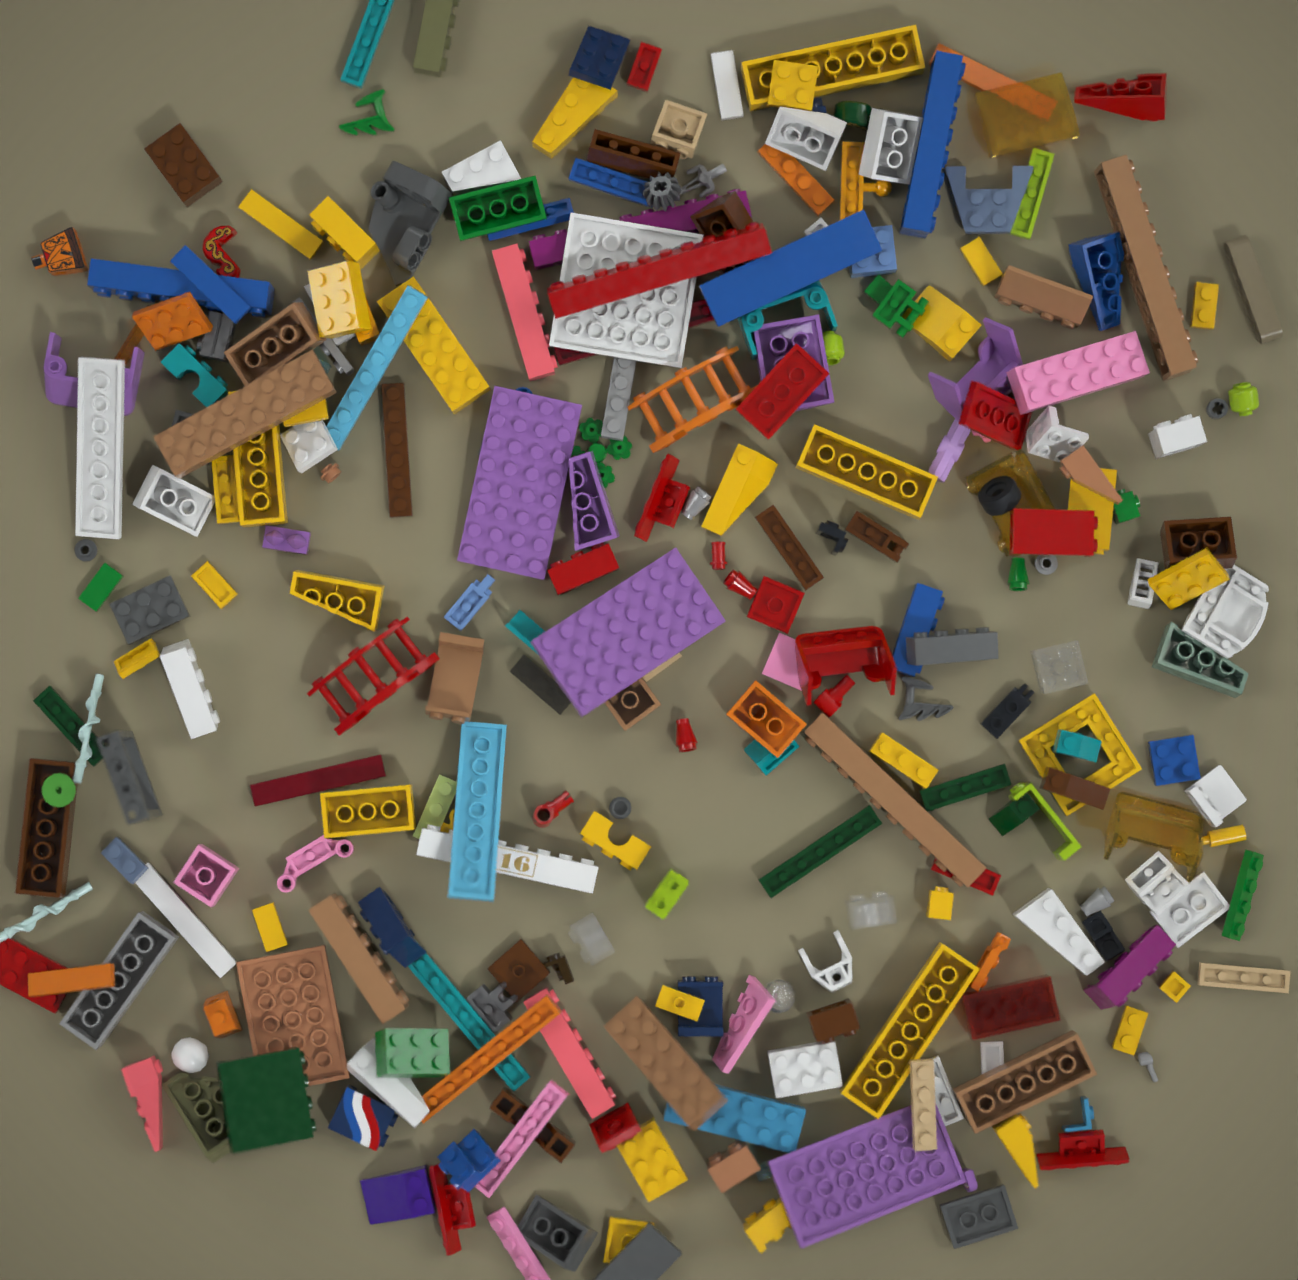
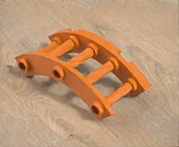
(704, 414)

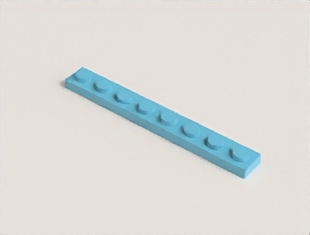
(375, 364)

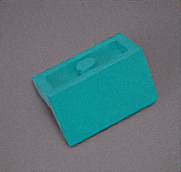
(524, 628)
(766, 760)

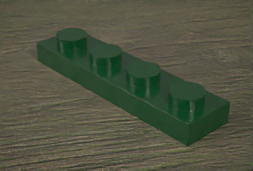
(67, 721)
(965, 787)

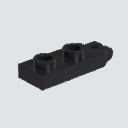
(1007, 711)

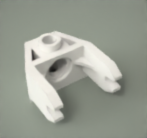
(842, 968)

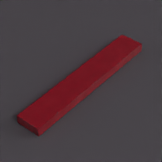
(318, 780)

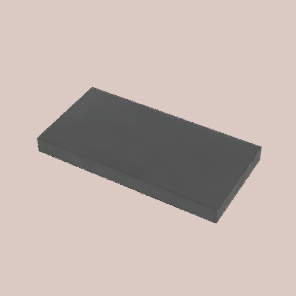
(642, 1258)

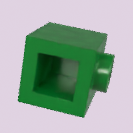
(1127, 508)

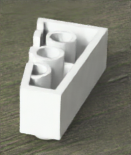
(189, 688)

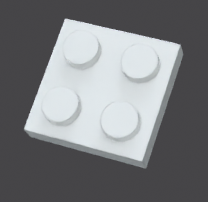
(308, 444)

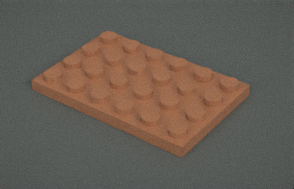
(294, 1005)

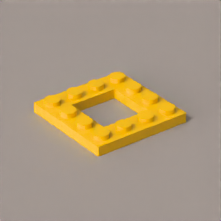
(1089, 713)

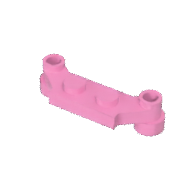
(311, 856)

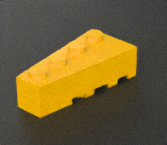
(571, 114)

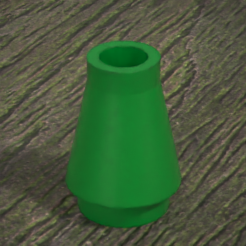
(1018, 575)

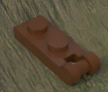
(876, 536)

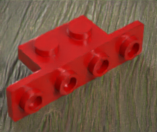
(664, 501)
(1082, 1150)
(453, 1209)

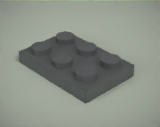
(149, 609)
(978, 1216)

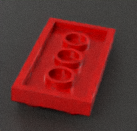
(782, 391)
(994, 416)
(19, 961)

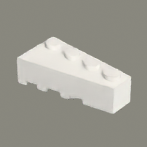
(1055, 925)

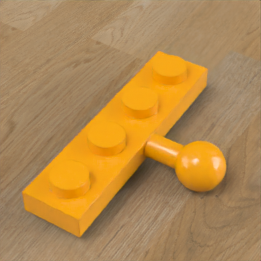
(853, 184)

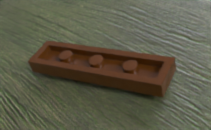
(789, 547)

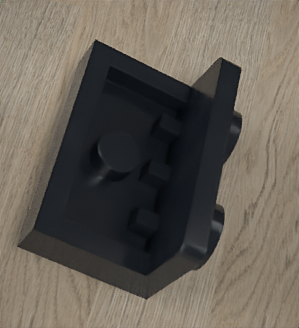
(830, 531)

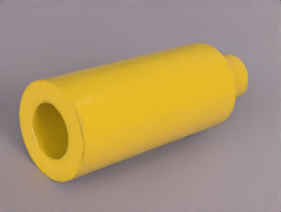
(1225, 836)

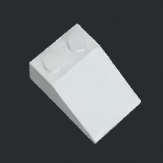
(806, 135)
(174, 500)

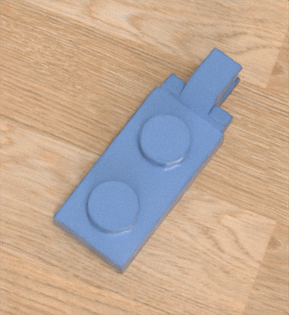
(470, 603)

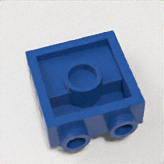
(468, 1161)

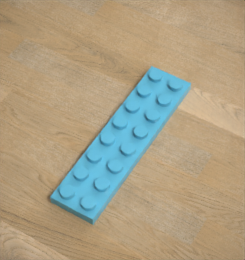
(477, 811)

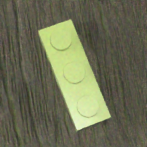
(437, 804)

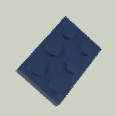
(599, 57)

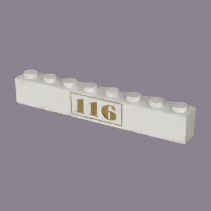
(519, 861)

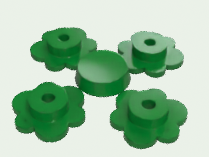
(600, 450)

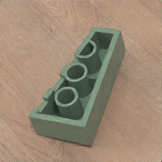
(1197, 663)

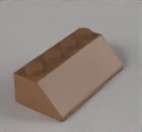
(1043, 297)

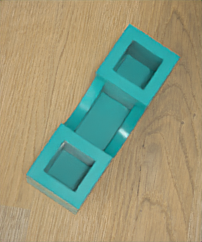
(182, 361)

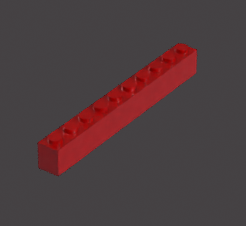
(659, 270)

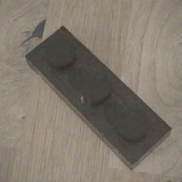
(541, 684)

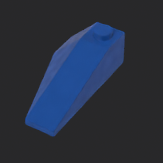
(1099, 272)

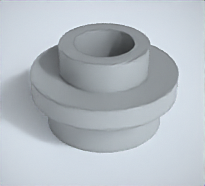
(1043, 570)

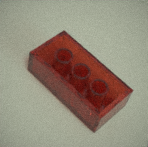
(1010, 1007)

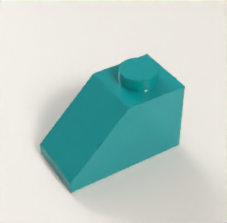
(1077, 745)

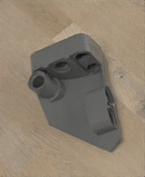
(404, 217)

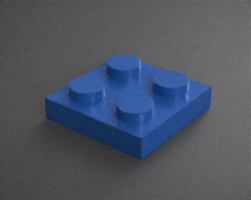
(1174, 760)

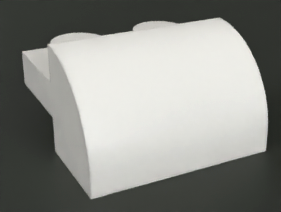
(1157, 883)

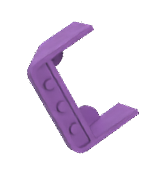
(997, 356)
(64, 389)

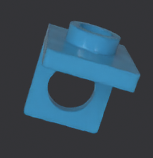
(1088, 1114)

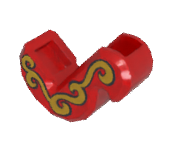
(216, 255)

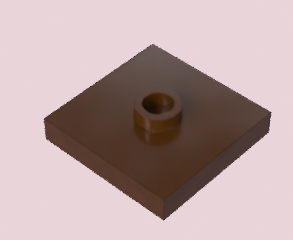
(519, 969)

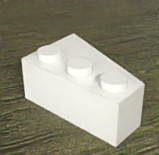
(482, 170)

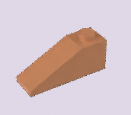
(1085, 472)

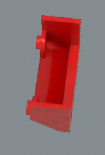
(843, 653)

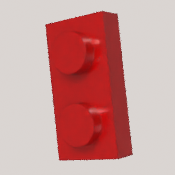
(644, 66)

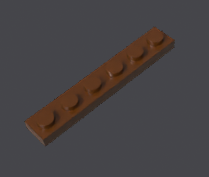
(397, 450)

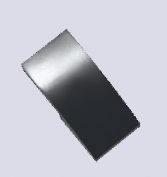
(1103, 936)

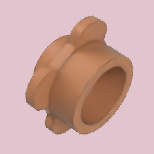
(330, 472)

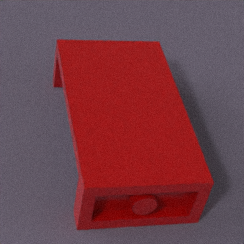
(1053, 532)

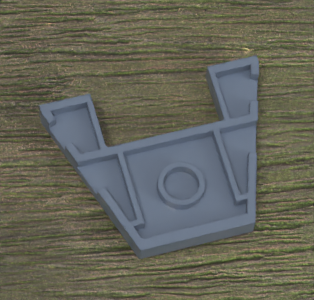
(988, 209)

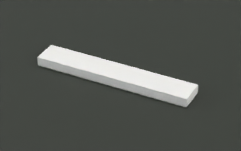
(186, 921)

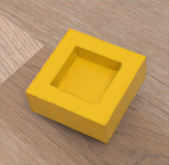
(1174, 986)

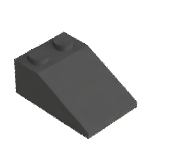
(556, 1233)

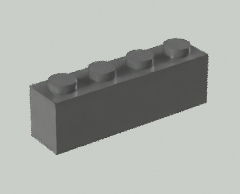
(953, 647)

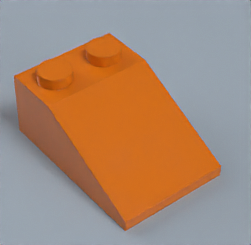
(766, 719)

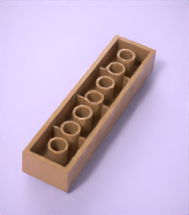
(245, 414)

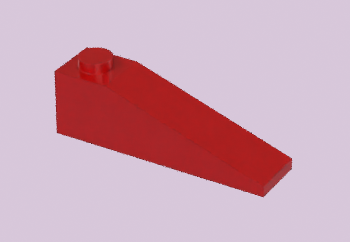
(1136, 98)

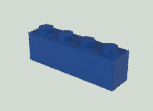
(918, 618)

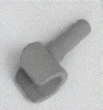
(1146, 1059)

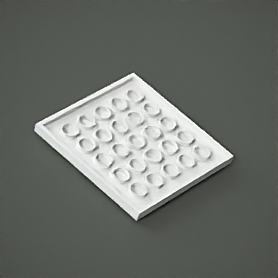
(635, 328)

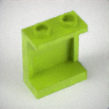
(667, 893)

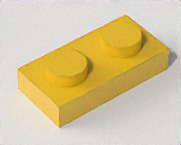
(1204, 305)
(1129, 1030)

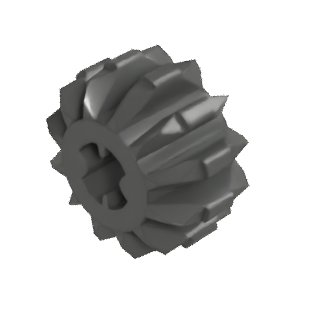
(662, 191)

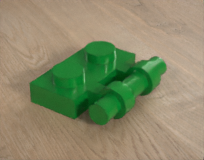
(895, 303)

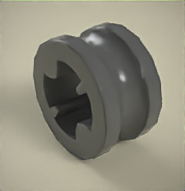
(1223, 412)

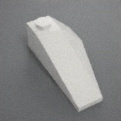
(396, 1092)

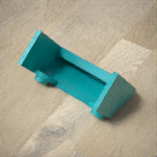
(814, 297)

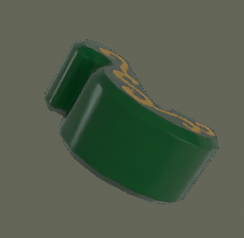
(854, 113)

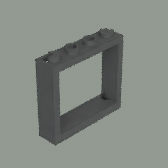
(129, 776)

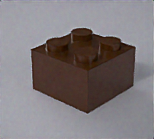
(833, 1021)

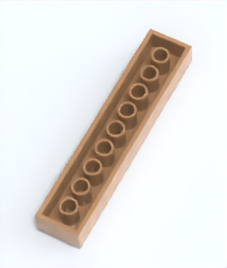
(1146, 268)

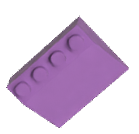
(778, 338)

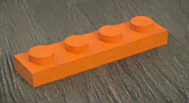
(797, 178)

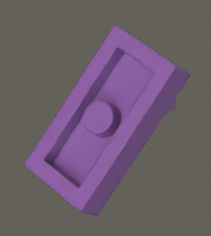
(286, 540)

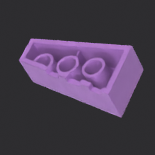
(591, 509)

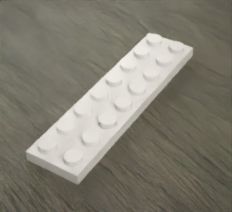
(100, 447)

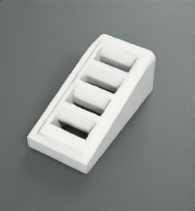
(1141, 601)

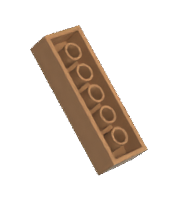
(359, 958)
(665, 1063)
(1024, 1081)

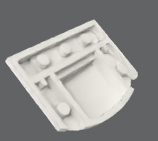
(1229, 613)

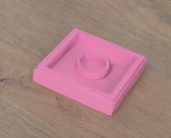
(782, 662)

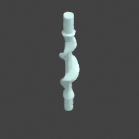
(85, 731)
(41, 910)

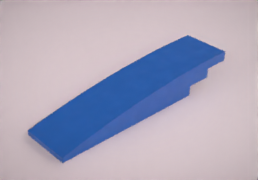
(790, 268)

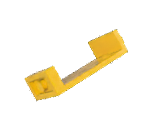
(1084, 499)

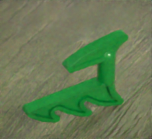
(378, 121)

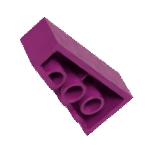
(1131, 969)

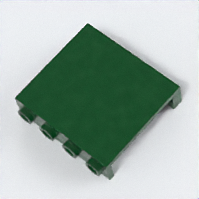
(265, 1100)

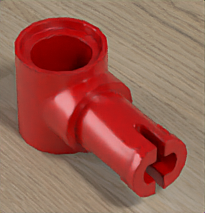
(830, 700)
(552, 808)

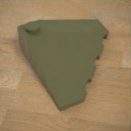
(202, 1111)

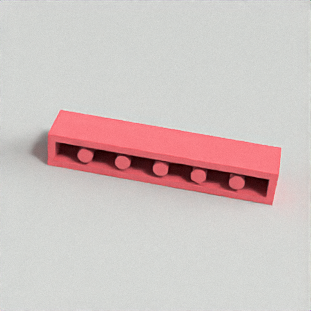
(523, 312)
(575, 1059)

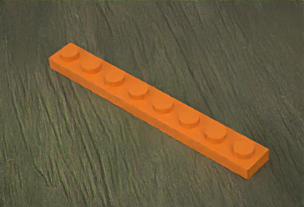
(490, 1055)

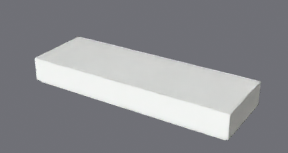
(727, 85)
(944, 1095)

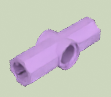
(949, 451)

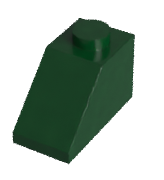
(1013, 814)

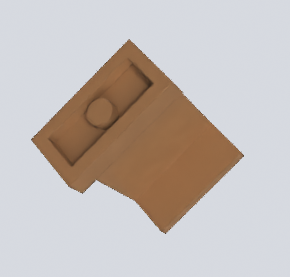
(455, 678)

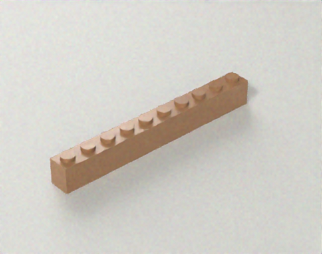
(894, 800)

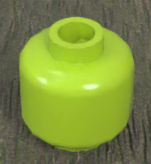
(833, 347)
(1243, 398)

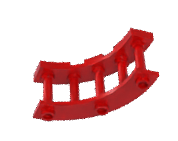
(383, 690)

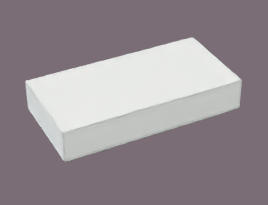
(991, 1055)

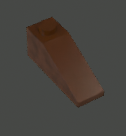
(1074, 788)

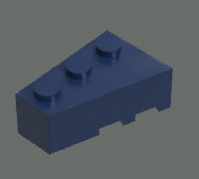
(390, 927)

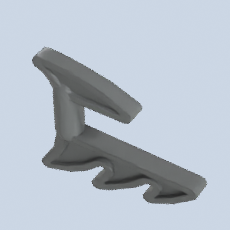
(912, 708)

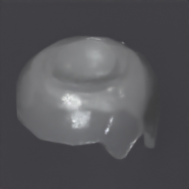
(783, 994)

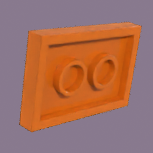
(172, 321)

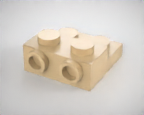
(678, 129)

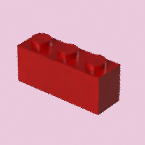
(583, 568)

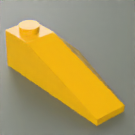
(741, 484)

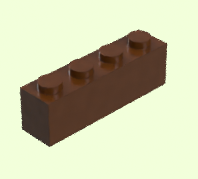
(631, 155)

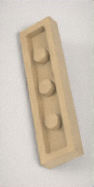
(1243, 977)
(923, 1104)

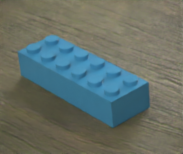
(752, 1120)

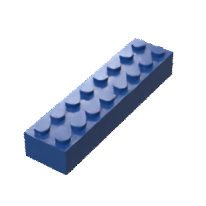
(933, 139)
(163, 283)

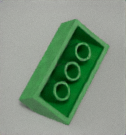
(497, 208)

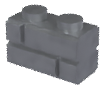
(219, 339)

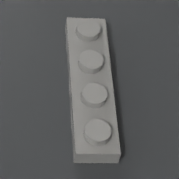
(330, 348)
(618, 399)

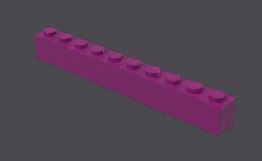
(550, 250)

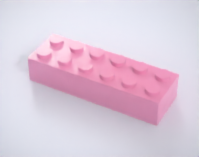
(1077, 372)

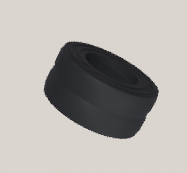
(999, 495)

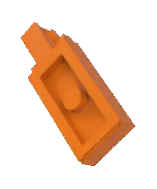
(989, 960)

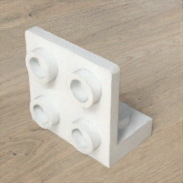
(1053, 440)
(1215, 796)

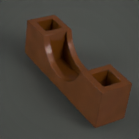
(550, 1137)

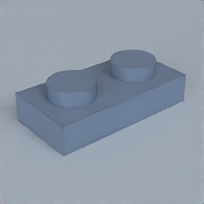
(124, 860)

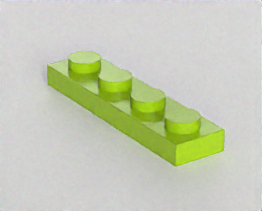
(1032, 198)

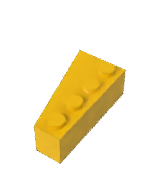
(345, 597)
(767, 1224)

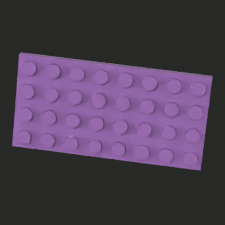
(519, 482)
(628, 632)
(861, 1176)

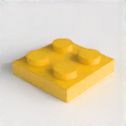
(792, 85)

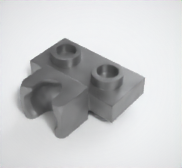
(492, 1005)

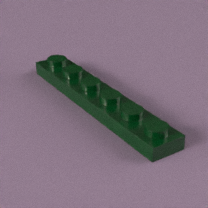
(820, 851)

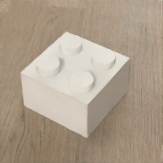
(1177, 437)

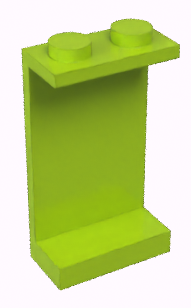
(1071, 845)

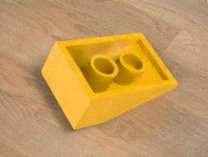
(943, 324)
(1018, 1141)

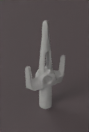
(704, 178)

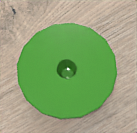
(58, 790)

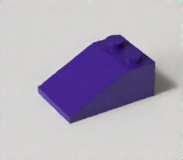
(398, 1195)

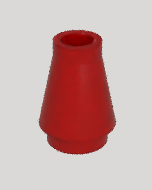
(739, 584)
(685, 736)

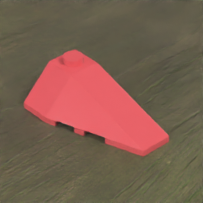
(145, 1083)

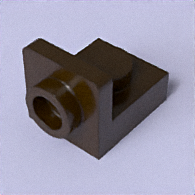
(563, 971)

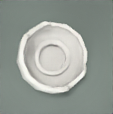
(189, 1055)

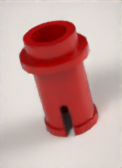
(718, 556)

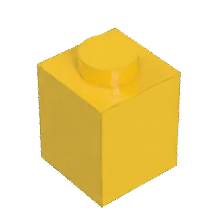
(940, 903)

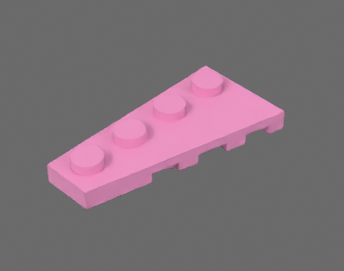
(743, 1025)

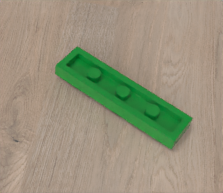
(1242, 895)

